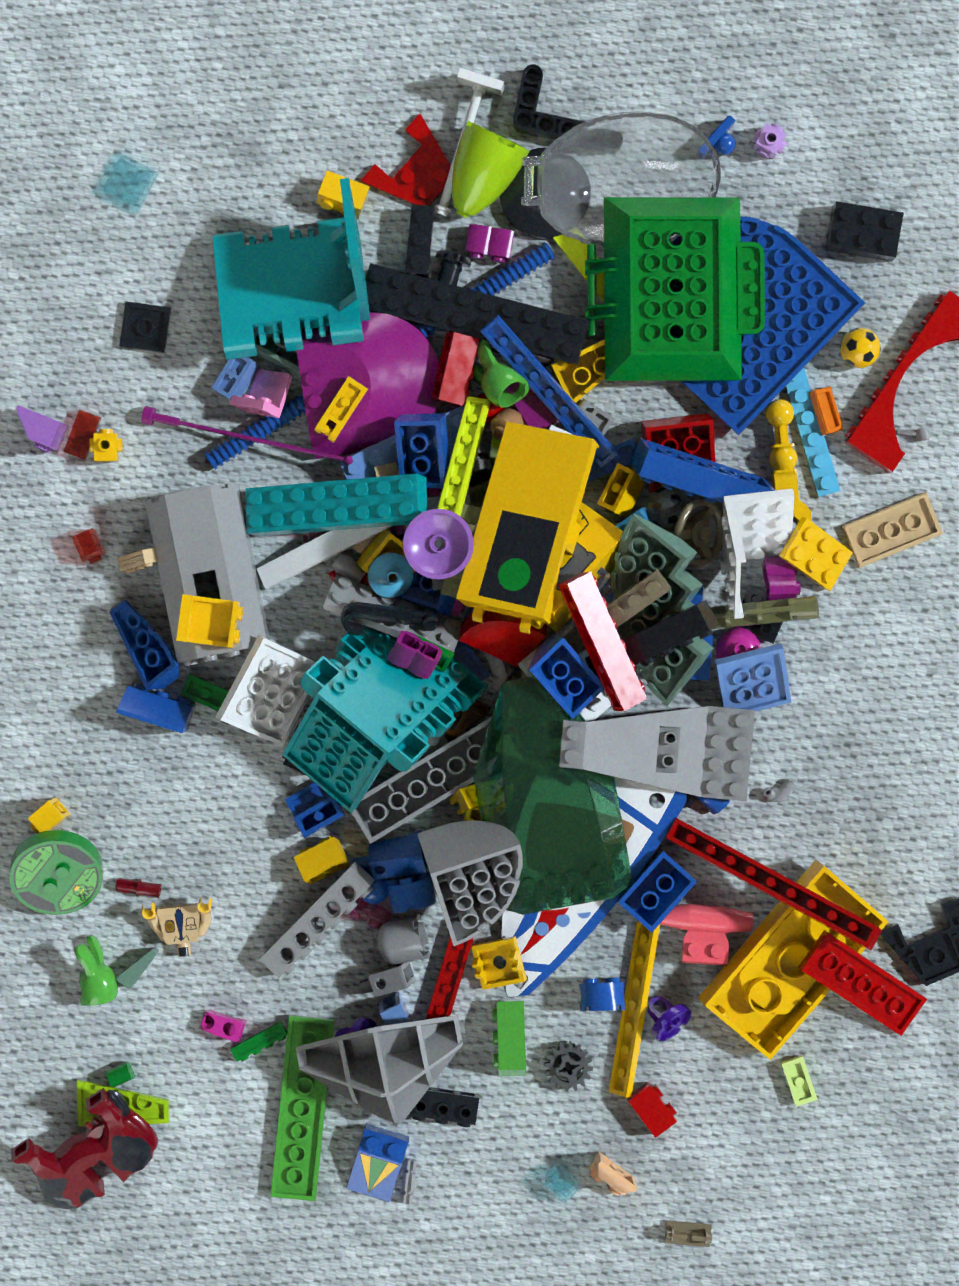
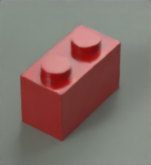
(652, 1109)

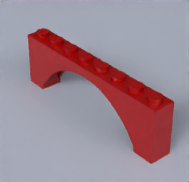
(875, 432)

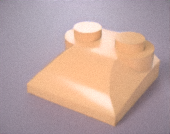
(618, 1179)

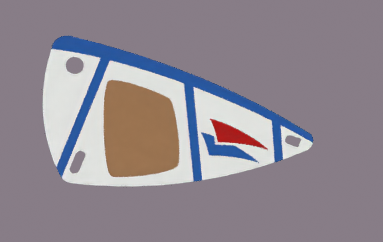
(643, 832)

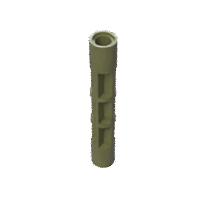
(768, 612)

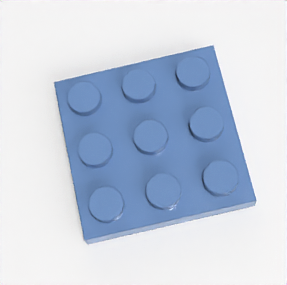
(754, 679)

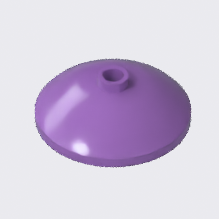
(421, 549)

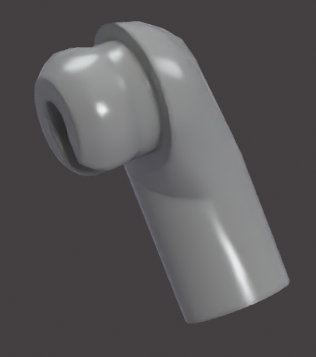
(778, 794)

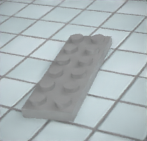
(346, 591)

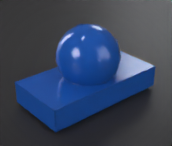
(721, 140)

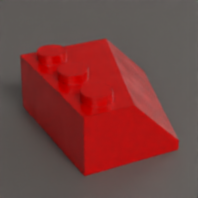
(684, 433)

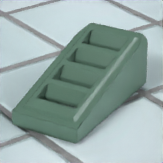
(134, 971)

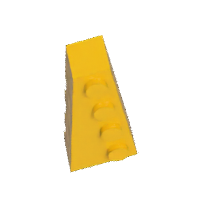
(582, 378)

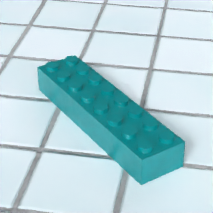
(335, 505)

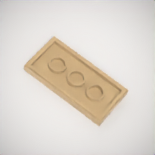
(892, 530)

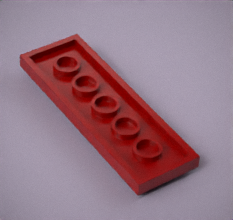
(862, 983)

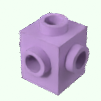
(766, 148)

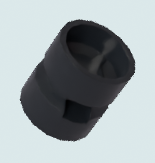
(482, 467)

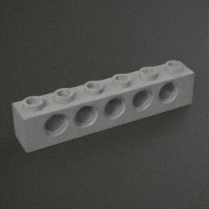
(277, 960)

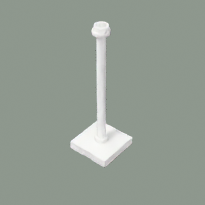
(480, 85)

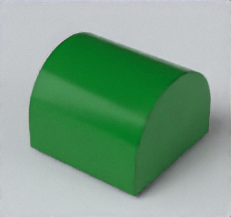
(120, 1074)

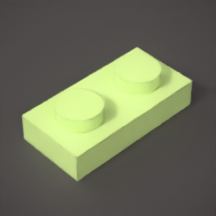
(799, 1080)

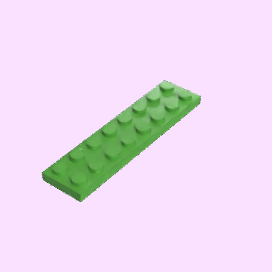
(300, 1115)

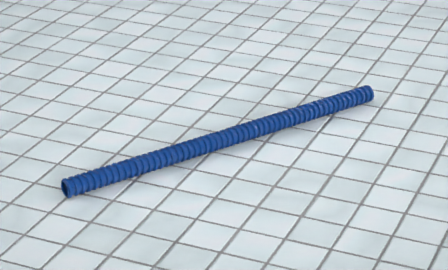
(297, 406)

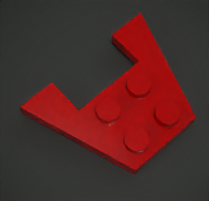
(422, 175)

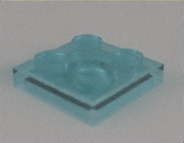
(128, 182)

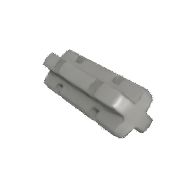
(408, 1181)

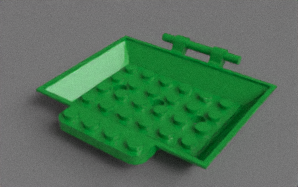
(718, 295)

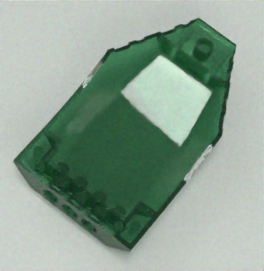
(559, 814)

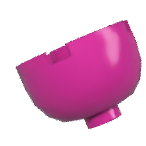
(736, 641)

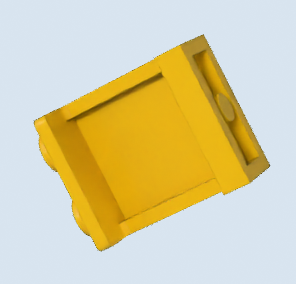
(209, 621)

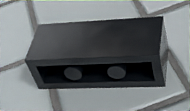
(420, 240)

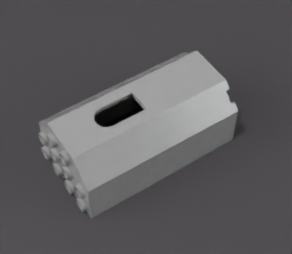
(199, 534)

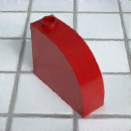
(501, 636)

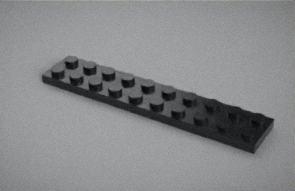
(468, 311)

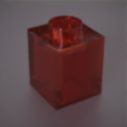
(89, 546)

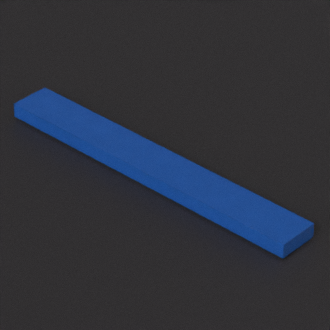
(546, 387)

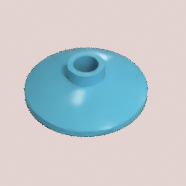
(384, 566)

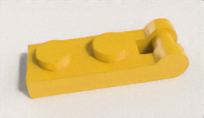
(341, 408)

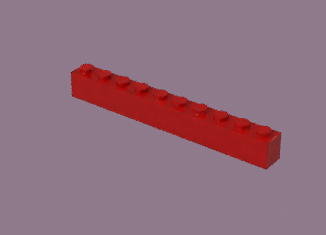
(774, 884)

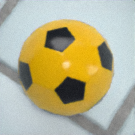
(860, 347)

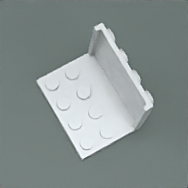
(752, 528)

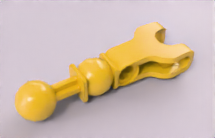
(783, 456)

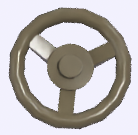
(697, 531)

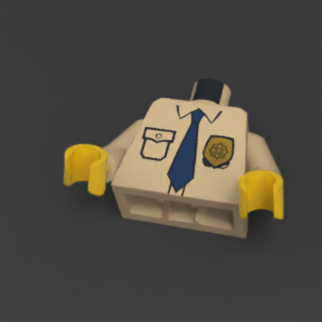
(180, 923)

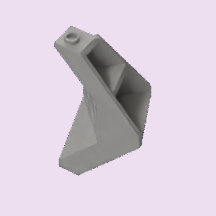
(385, 1065)

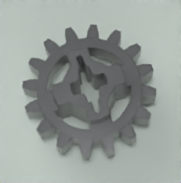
(577, 1064)

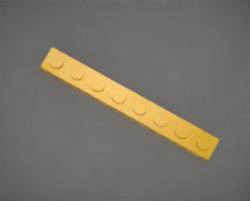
(633, 1017)

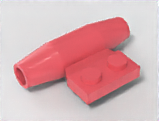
(706, 931)

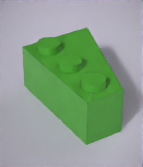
(510, 1038)

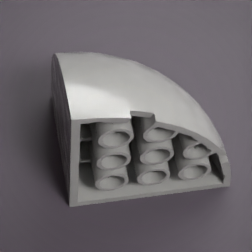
(473, 873)

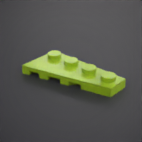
(151, 1108)

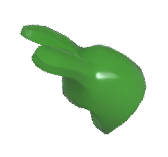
(497, 378)
(96, 978)

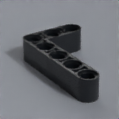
(535, 117)

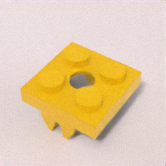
(488, 973)

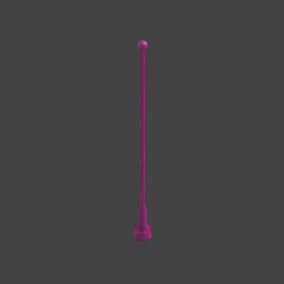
(150, 416)

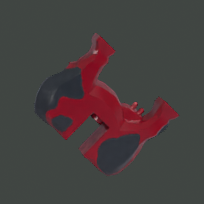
(115, 1137)

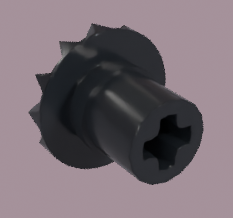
(451, 266)

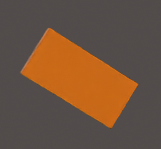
(826, 410)

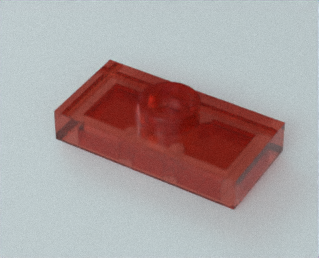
(82, 430)

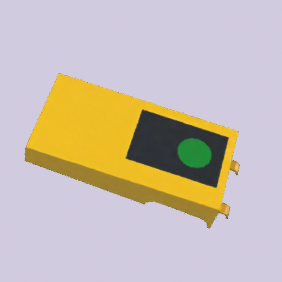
(527, 523)

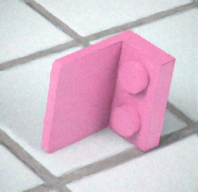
(266, 395)

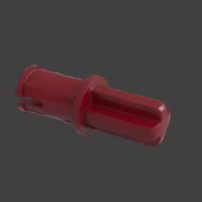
(138, 887)

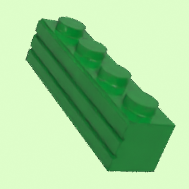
(255, 1043)

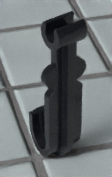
(386, 613)

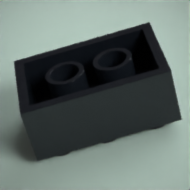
(864, 231)

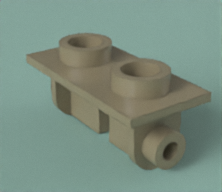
(688, 1233)

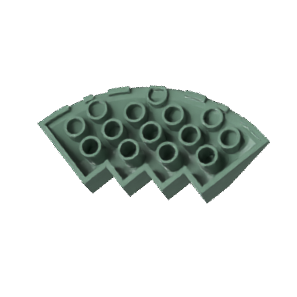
(642, 551)

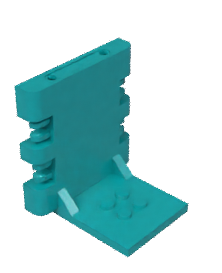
(292, 284)
(372, 714)

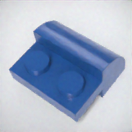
(313, 809)

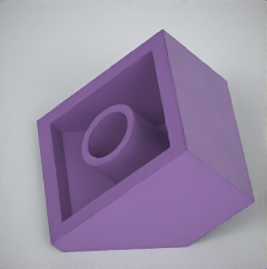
(41, 429)

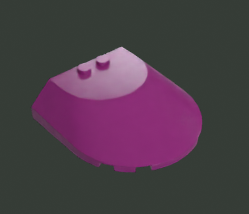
(390, 362)

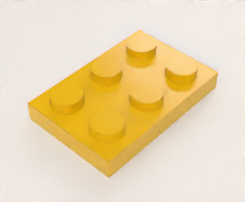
(815, 554)

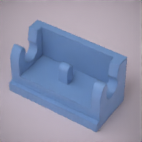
(235, 377)

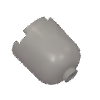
(402, 941)

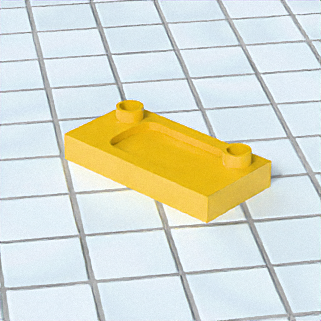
(762, 987)

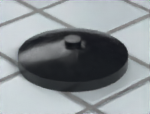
(526, 218)

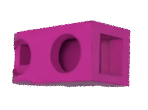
(223, 1025)

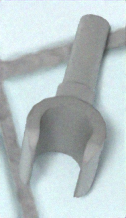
(922, 433)

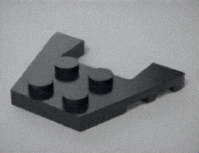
(931, 956)

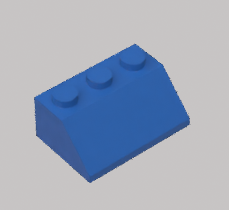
(565, 675)
(156, 708)
(656, 890)

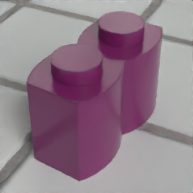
(489, 242)
(779, 579)
(414, 654)

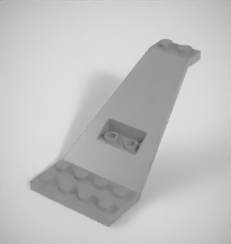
(708, 750)

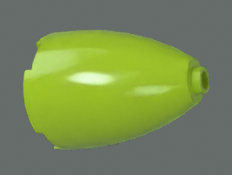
(483, 168)

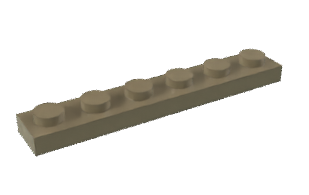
(627, 604)

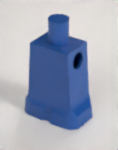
(394, 857)

